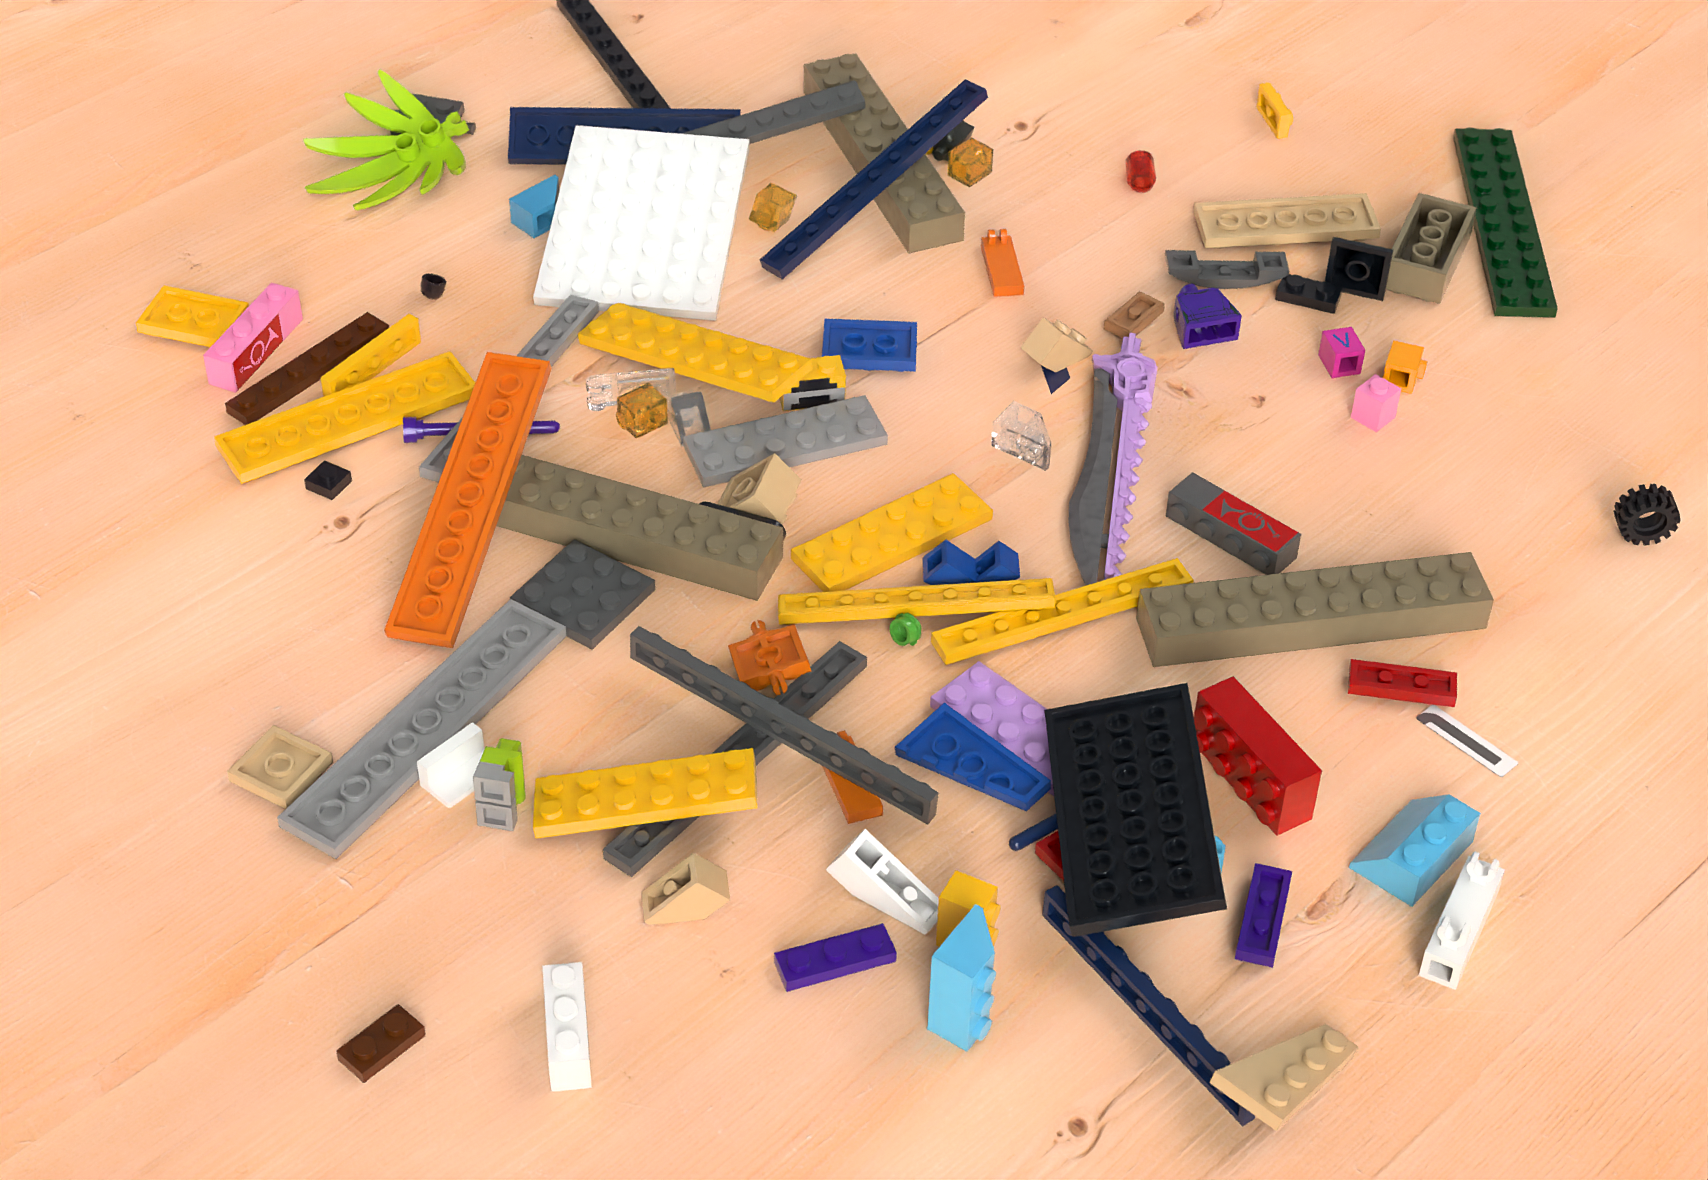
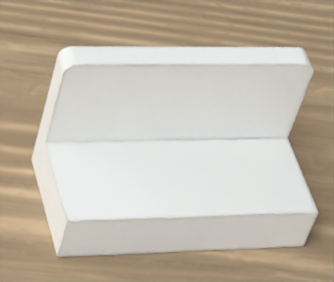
(450, 767)

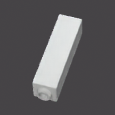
(1462, 921)

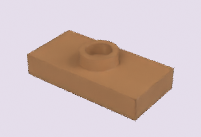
(1134, 315)

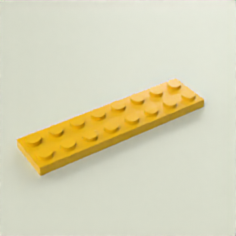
(696, 352)
(344, 417)

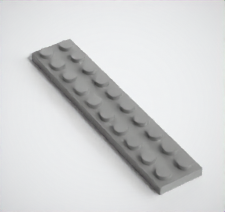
(448, 700)

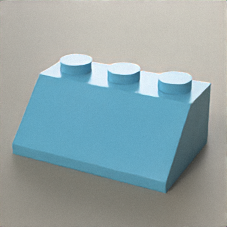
(1418, 846)
(963, 983)

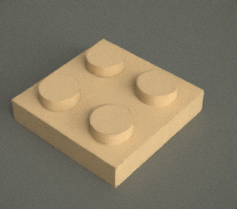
(280, 767)

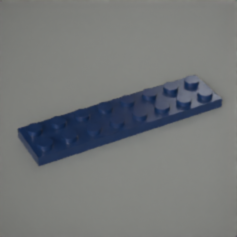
(546, 133)

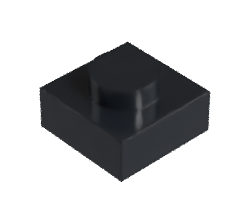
(328, 480)

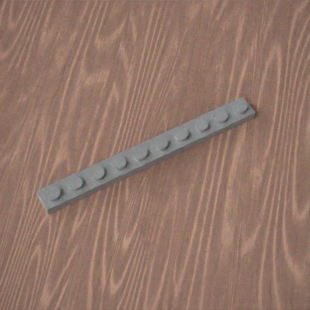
(546, 345)

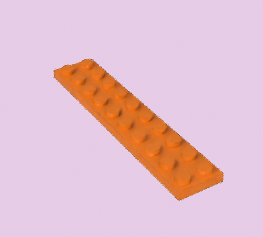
(468, 501)

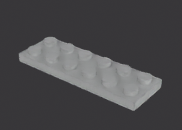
(792, 436)

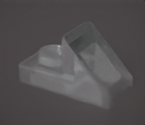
(687, 414)

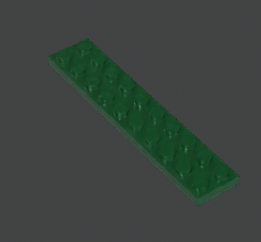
(1504, 224)

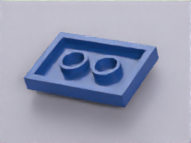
(871, 344)

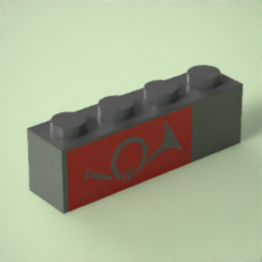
(1233, 525)

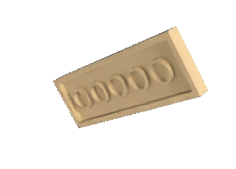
(1286, 220)

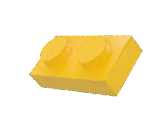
(1274, 110)

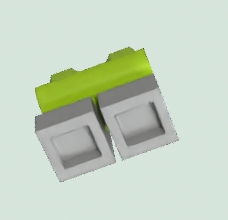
(499, 785)

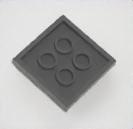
(585, 592)

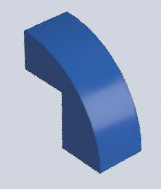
(953, 566)

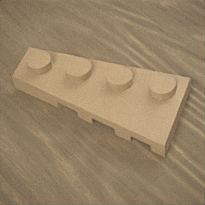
(1286, 1075)

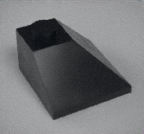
(1359, 268)

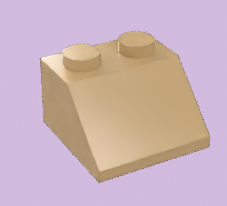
(763, 489)

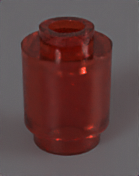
(1140, 171)

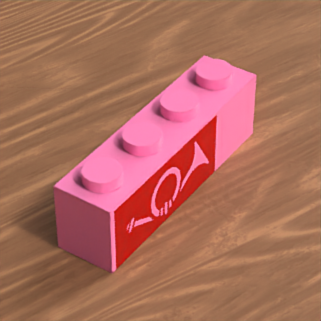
(253, 337)

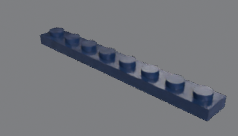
(1146, 1001)

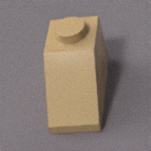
(686, 892)

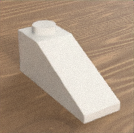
(884, 883)

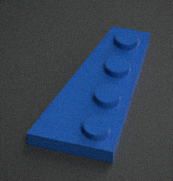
(968, 755)

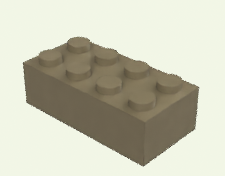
(1430, 247)

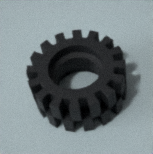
(1643, 502)

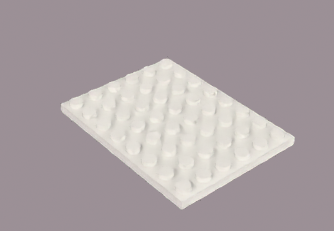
(644, 221)

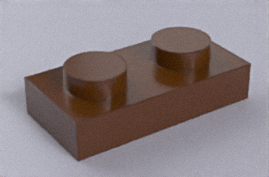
(380, 1043)

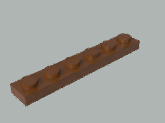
(303, 370)

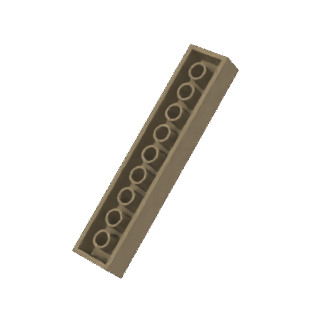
(918, 201)
(643, 527)
(1313, 609)

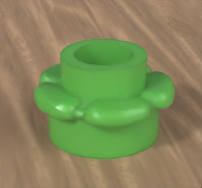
(905, 629)

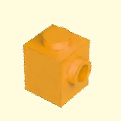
(1404, 365)

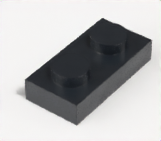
(1309, 293)

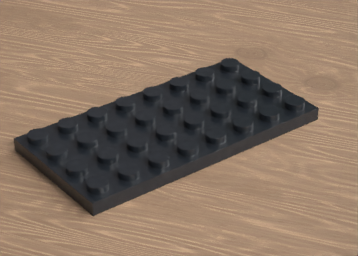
(1132, 811)

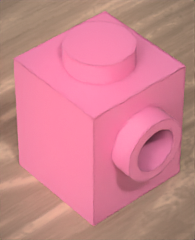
(1375, 403)

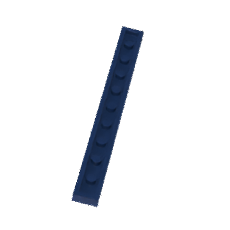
(873, 179)

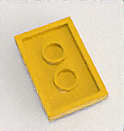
(189, 316)

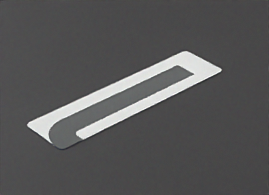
(1467, 740)

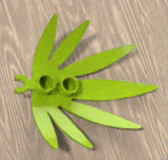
(407, 154)

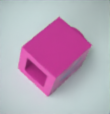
(1341, 352)

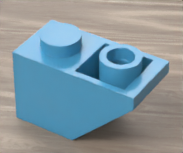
(535, 207)

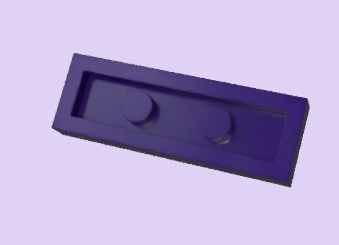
(1263, 915)
(835, 957)

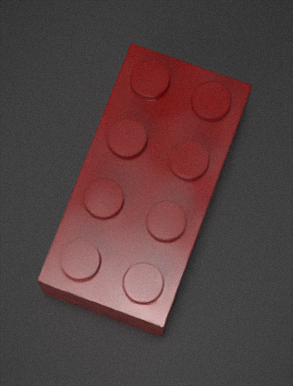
(1256, 756)

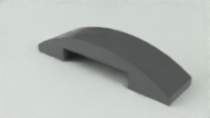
(1227, 274)

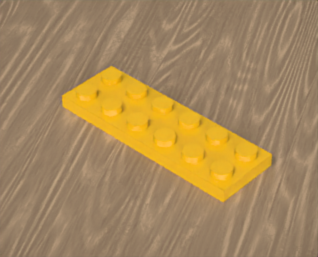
(891, 534)
(645, 793)

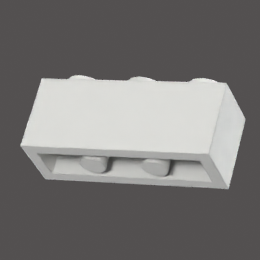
(566, 1027)

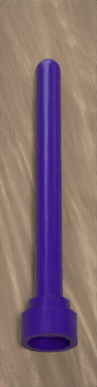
(416, 429)

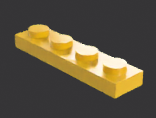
(374, 356)

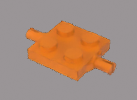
(769, 657)

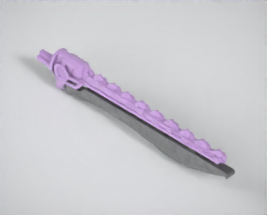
(1132, 392)

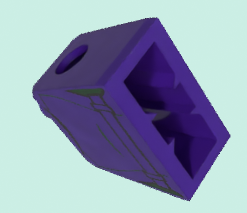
(1205, 317)

